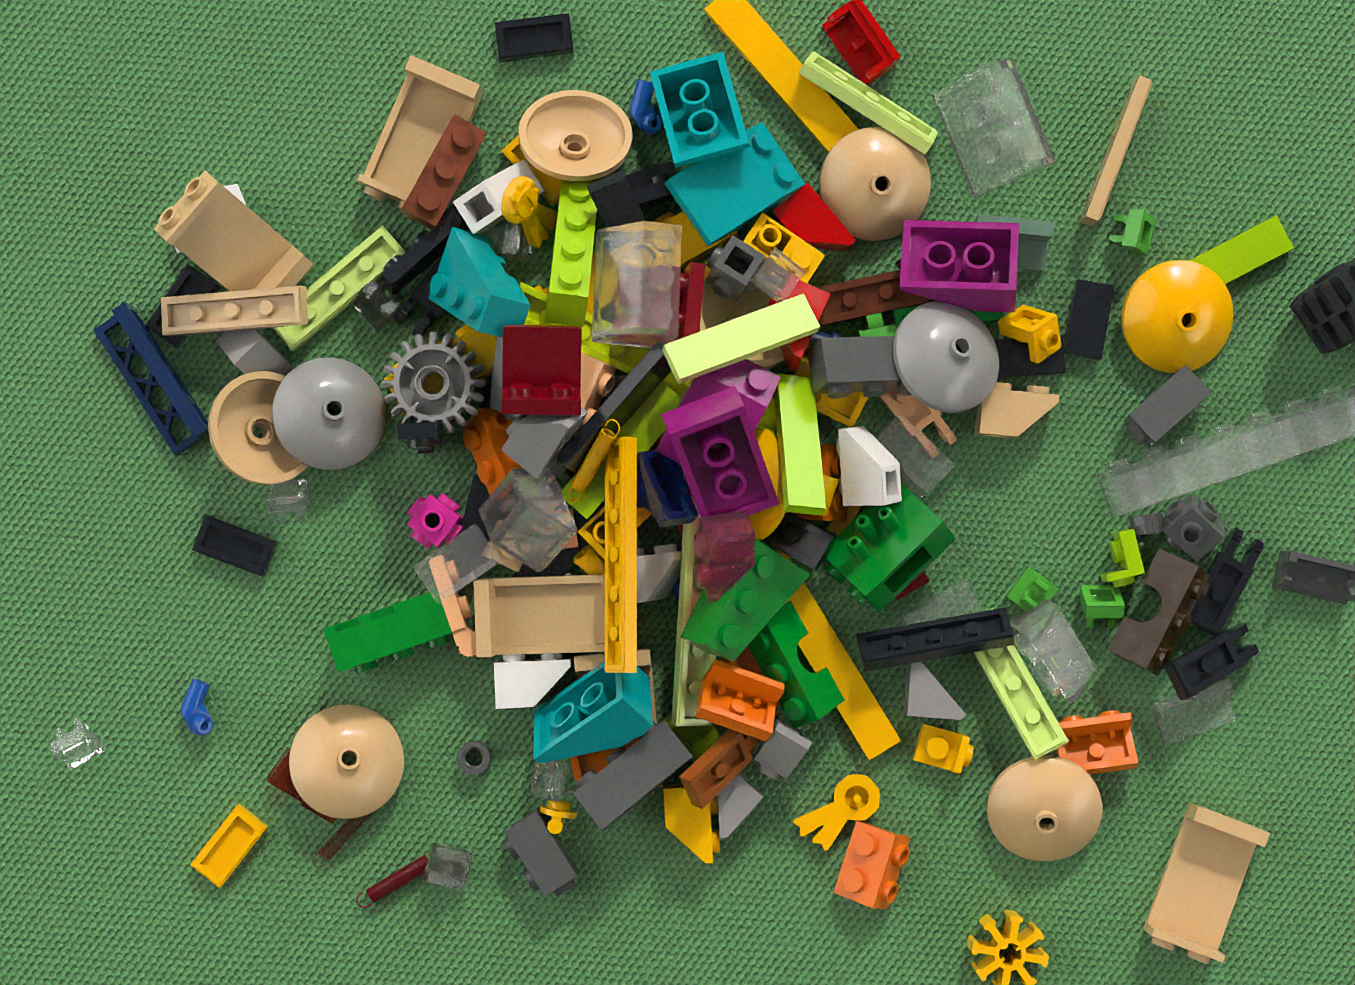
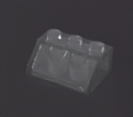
(993, 127)
(637, 284)

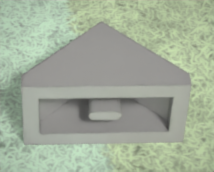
(253, 352)
(927, 696)
(736, 803)

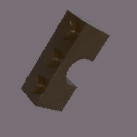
(1152, 642)

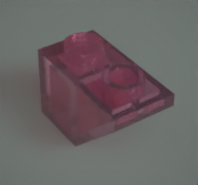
(724, 552)

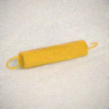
(593, 460)

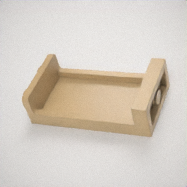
(415, 127)
(539, 615)

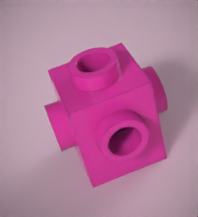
(449, 520)

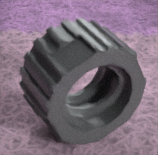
(1147, 523)
(468, 768)

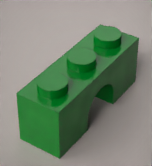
(805, 694)

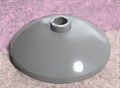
(934, 367)
(307, 427)

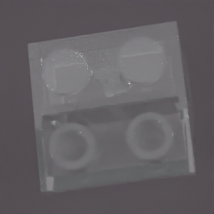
(529, 518)
(1053, 649)

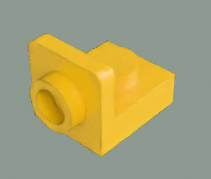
(1034, 327)
(943, 748)

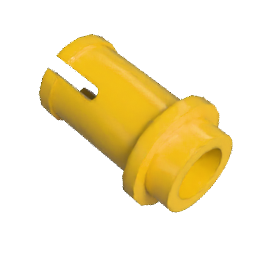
(590, 561)

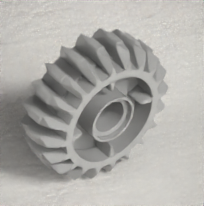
(429, 360)

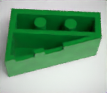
(743, 611)
(388, 632)

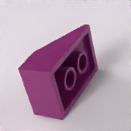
(961, 263)
(751, 381)
(720, 455)

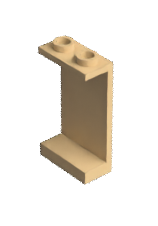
(230, 239)
(1202, 882)

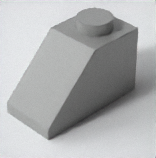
(539, 440)
(781, 750)

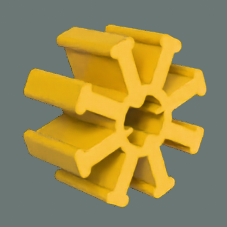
(1000, 940)

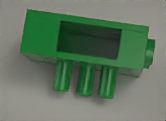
(887, 549)

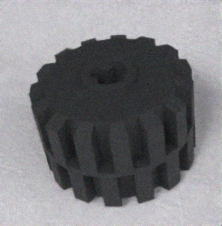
(1329, 308)

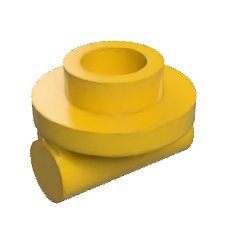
(558, 811)

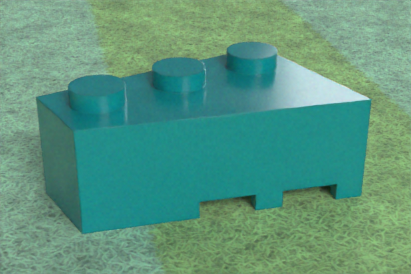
(475, 285)

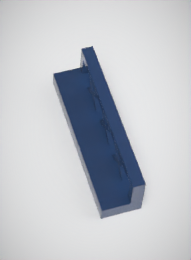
(161, 369)

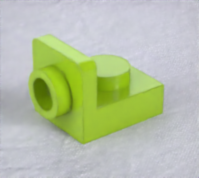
(1126, 552)

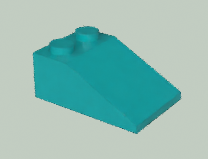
(699, 109)
(736, 186)
(593, 715)

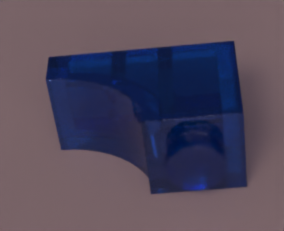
(663, 490)

